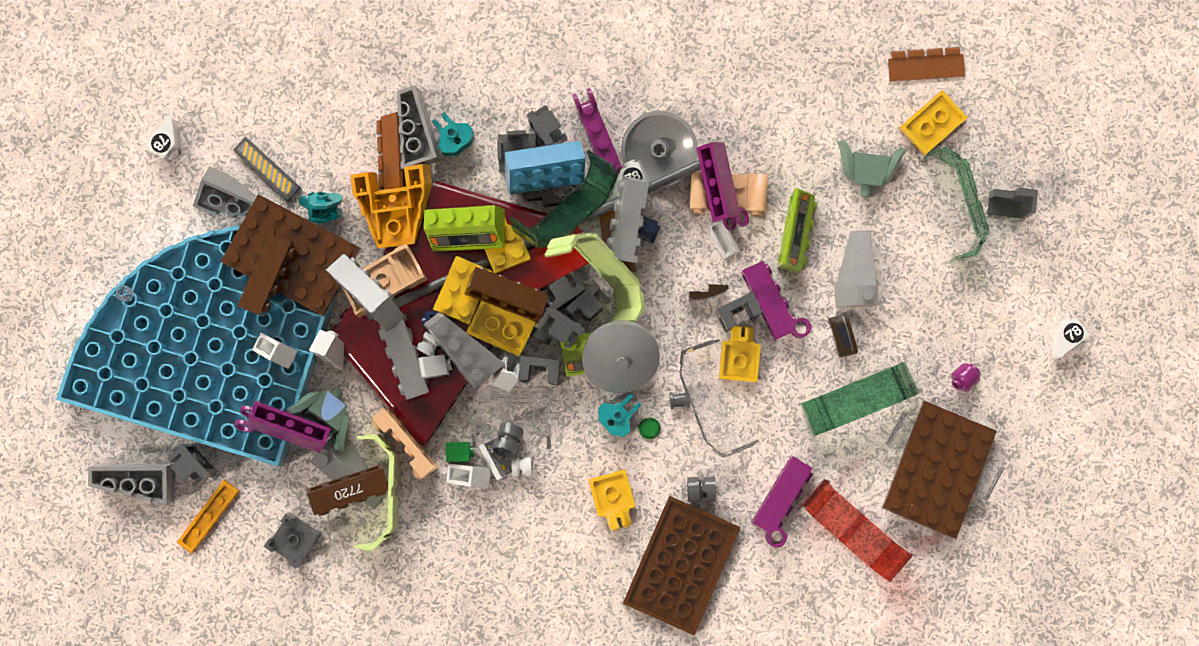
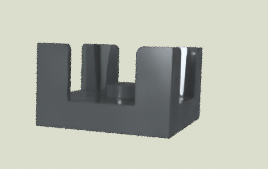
(747, 301)
(539, 364)
(293, 539)

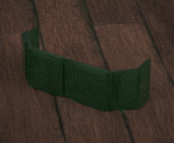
(970, 194)
(575, 208)
(859, 399)

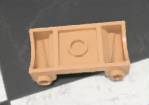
(749, 189)
(394, 272)
(385, 423)

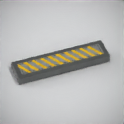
(266, 168)

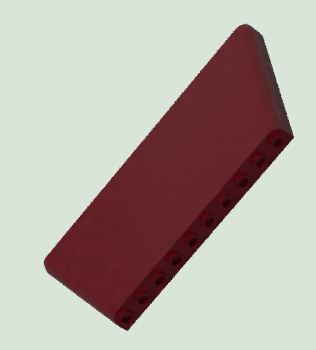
(363, 342)

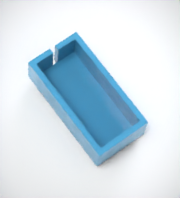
(544, 167)

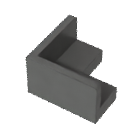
(1016, 204)

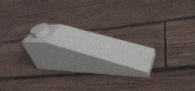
(223, 194)
(857, 277)
(340, 464)

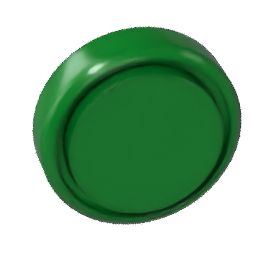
(649, 428)

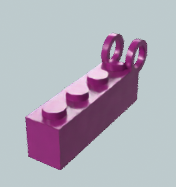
(596, 130)
(720, 185)
(771, 303)
(283, 426)
(780, 497)

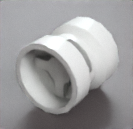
(428, 345)
(522, 467)

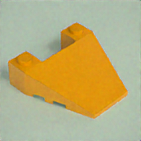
(393, 213)

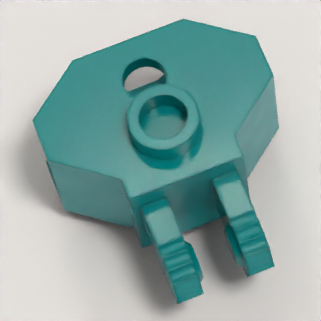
(452, 134)
(322, 205)
(619, 415)

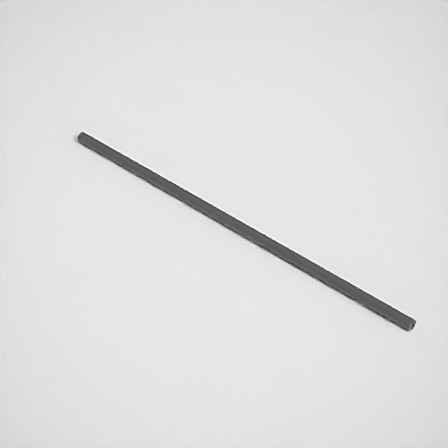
(606, 207)

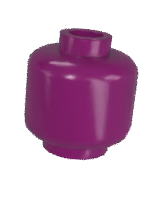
(965, 377)

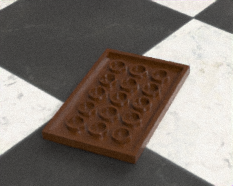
(314, 248)
(939, 469)
(681, 565)

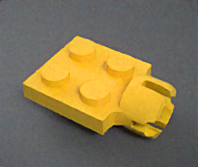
(511, 255)
(740, 356)
(613, 498)

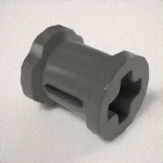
(679, 400)

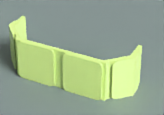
(625, 284)
(392, 487)

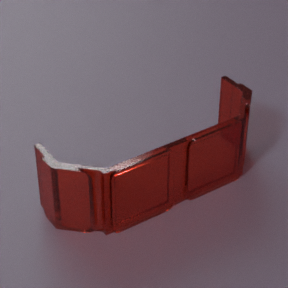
(856, 531)

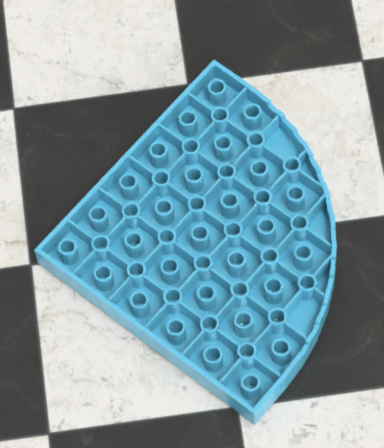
(185, 351)

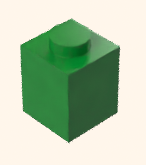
(459, 451)

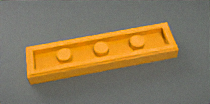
(208, 516)

